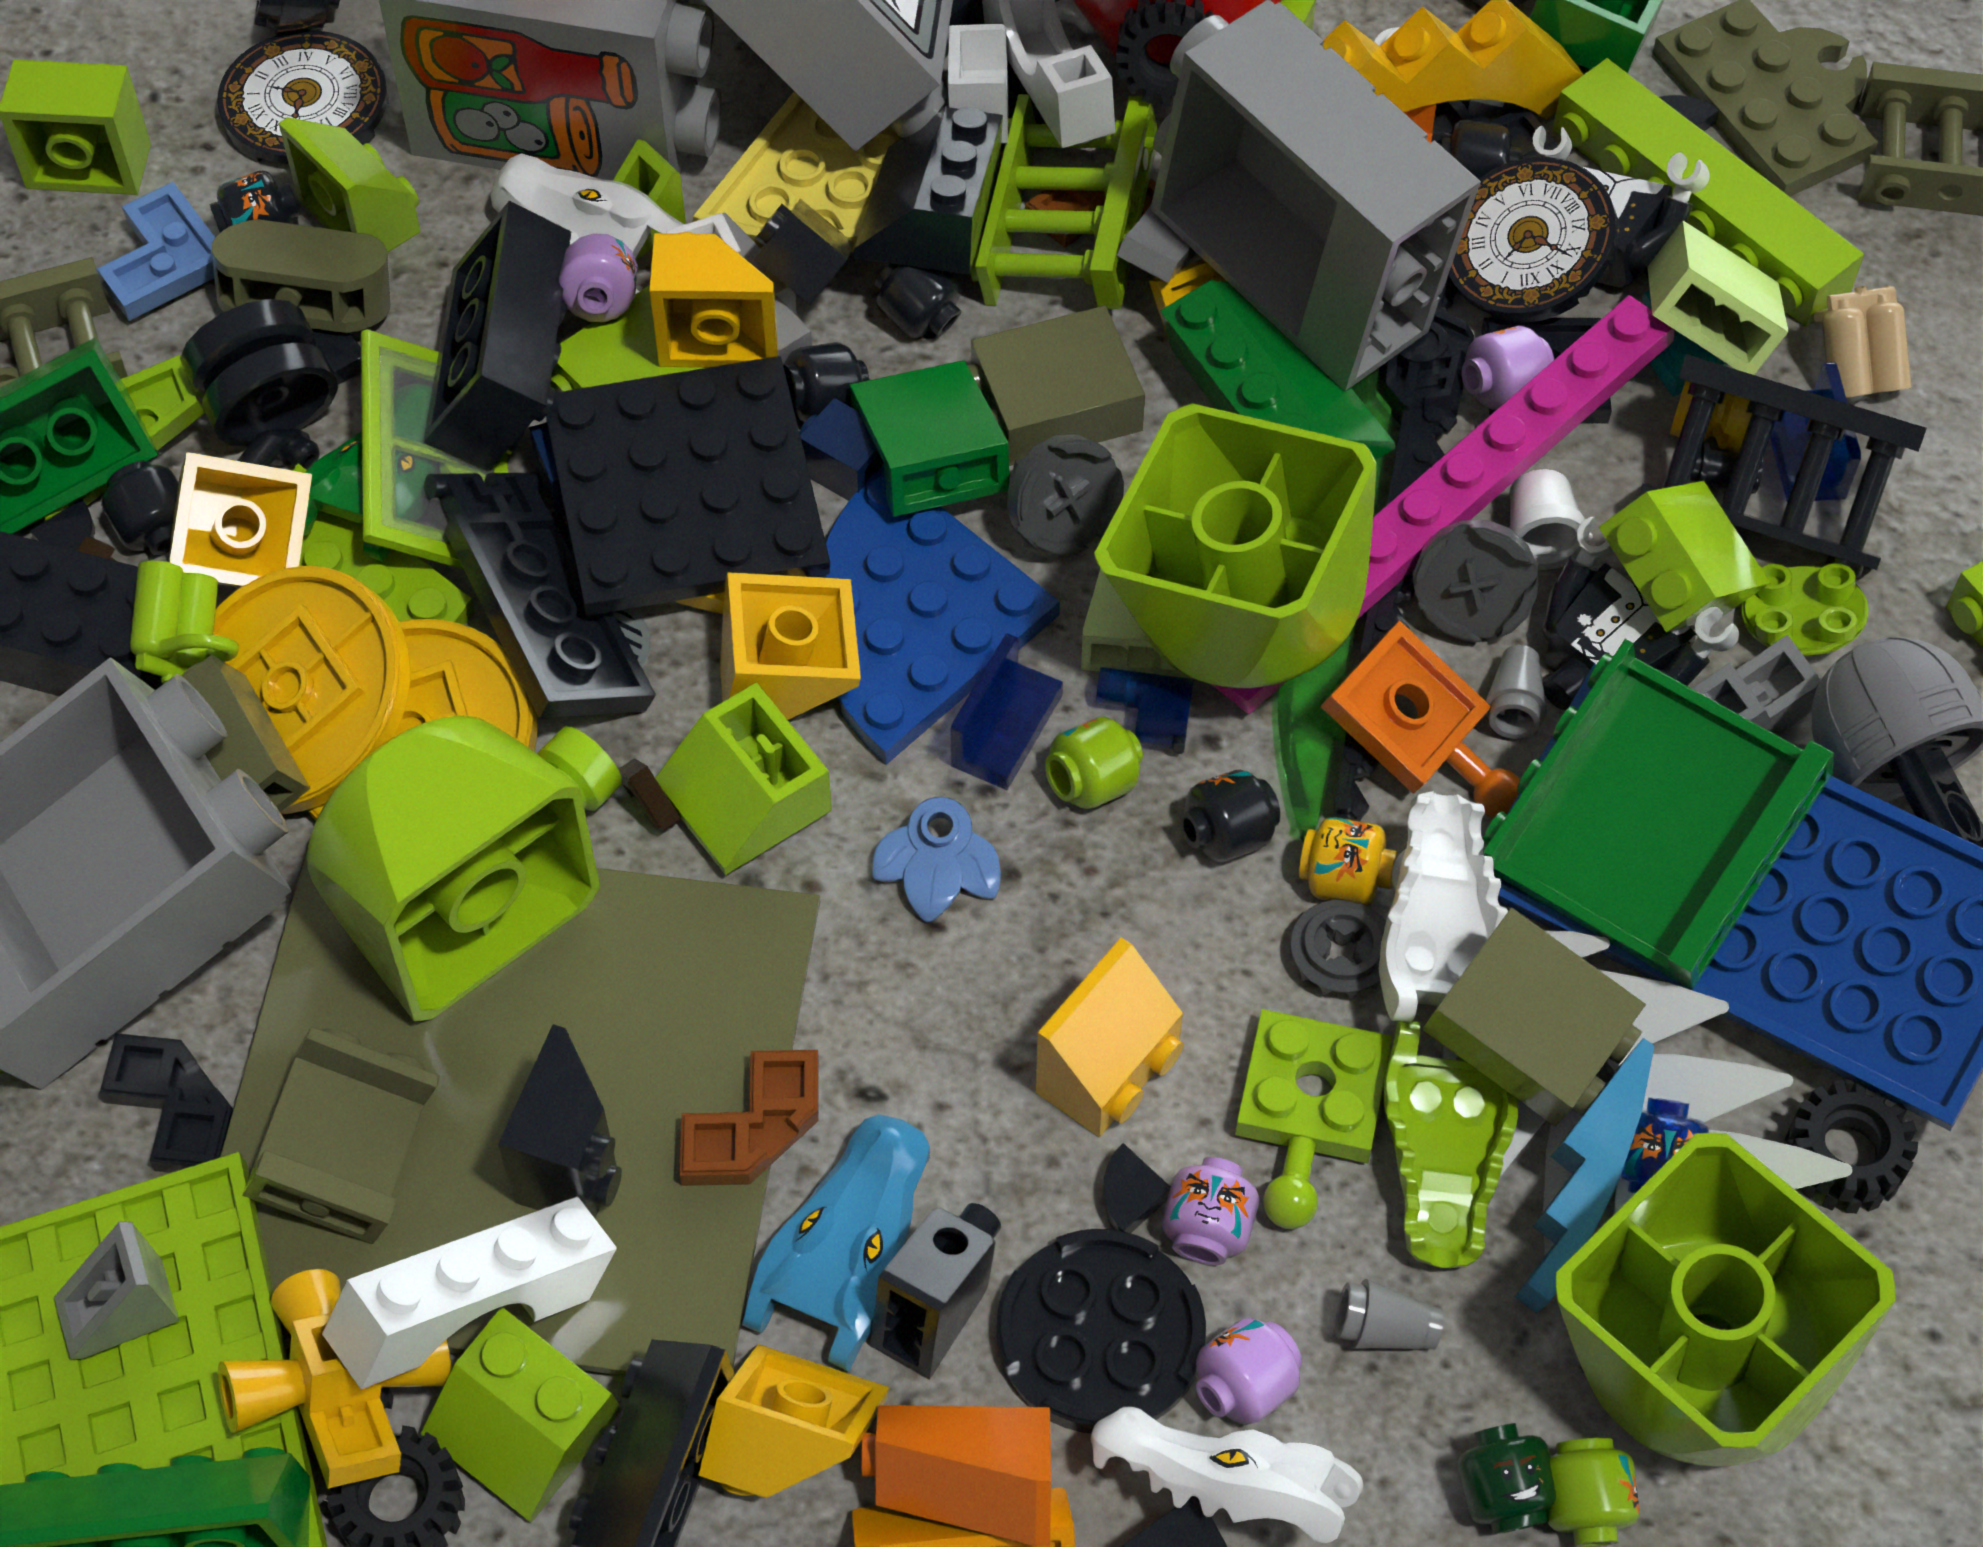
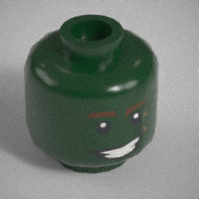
(1507, 1479)

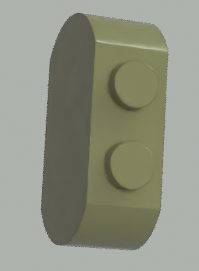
(327, 273)

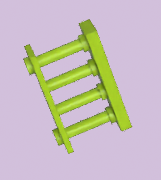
(1125, 190)

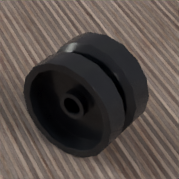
(258, 371)

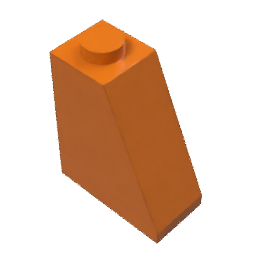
(965, 1467)

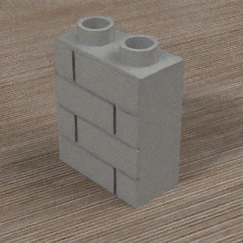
(1308, 190)
(119, 862)

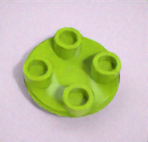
(1809, 604)

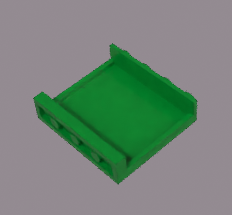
(1655, 815)

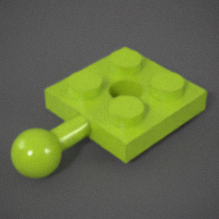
(1329, 1124)

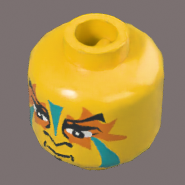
(1347, 860)

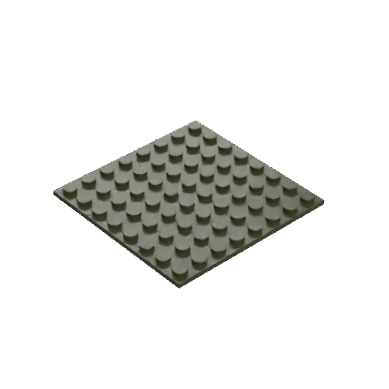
(663, 1003)

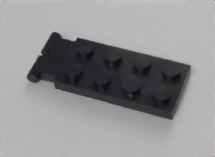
(532, 595)

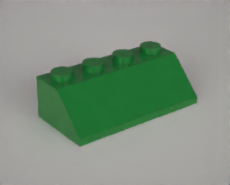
(1259, 372)
(64, 434)
(188, 1504)

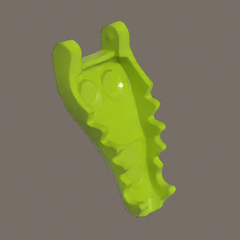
(1449, 1148)

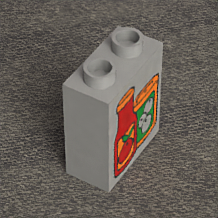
(554, 80)

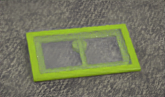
(395, 459)

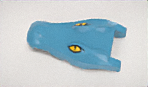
(844, 1236)

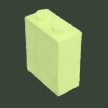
(1716, 299)

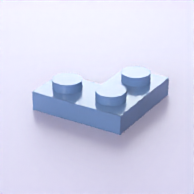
(173, 254)

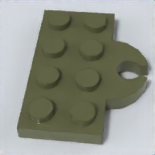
(1773, 92)

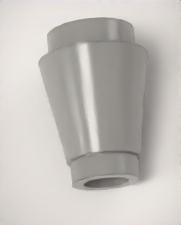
(1517, 694)
(1386, 1318)

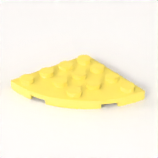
(802, 160)

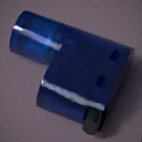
(1160, 700)

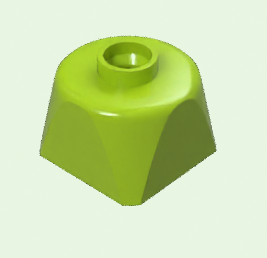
(1243, 546)
(451, 858)
(1733, 1248)

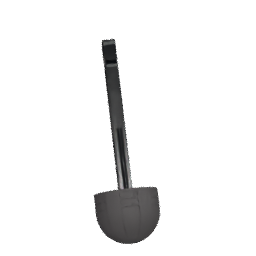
(1901, 726)

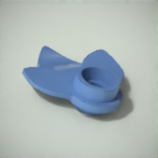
(937, 866)

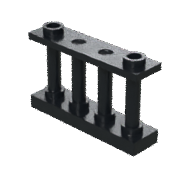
(1826, 423)

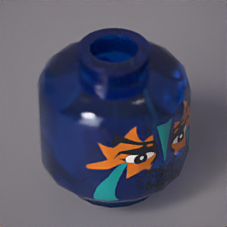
(1658, 1137)

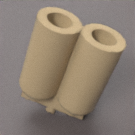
(1867, 340)

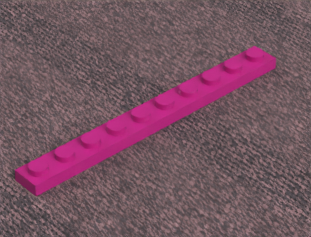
(1502, 449)

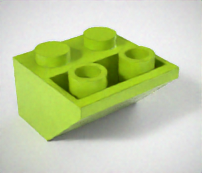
(745, 779)

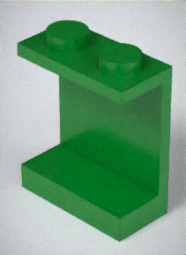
(933, 437)

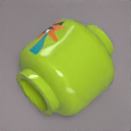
(1094, 763)
(1592, 1491)

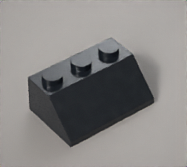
(934, 193)
(655, 1450)

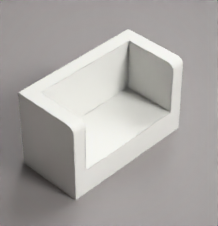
(979, 69)

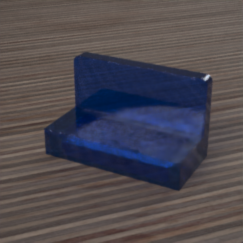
(1791, 438)
(1002, 717)

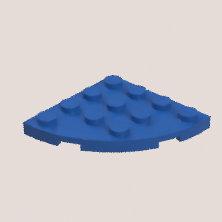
(925, 613)

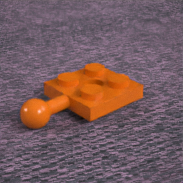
(1418, 746)

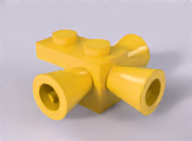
(341, 1419)

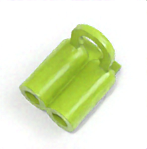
(175, 620)

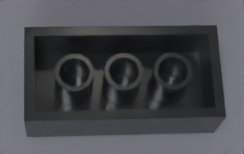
(499, 338)
(63, 615)

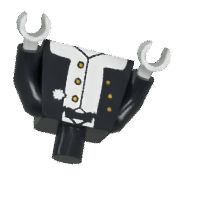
(1644, 209)
(1598, 609)

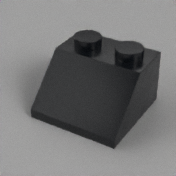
(559, 1134)

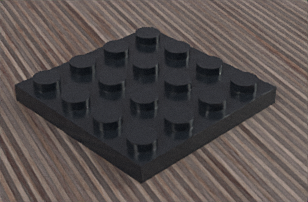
(684, 483)

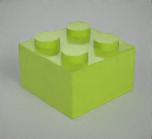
(75, 126)

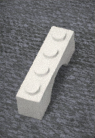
(1064, 83)
(410, 1307)

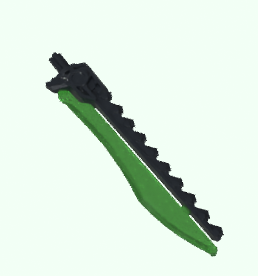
(1424, 398)

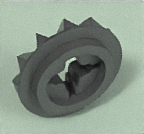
(1343, 923)

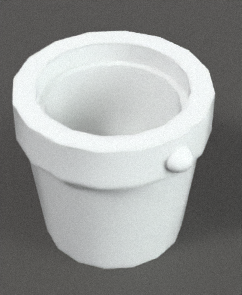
(1546, 517)

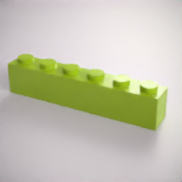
(1637, 134)

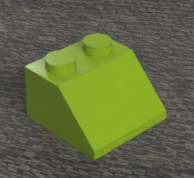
(348, 183)
(519, 1414)

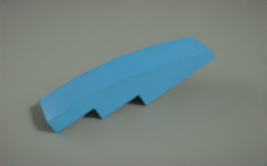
(1596, 1157)

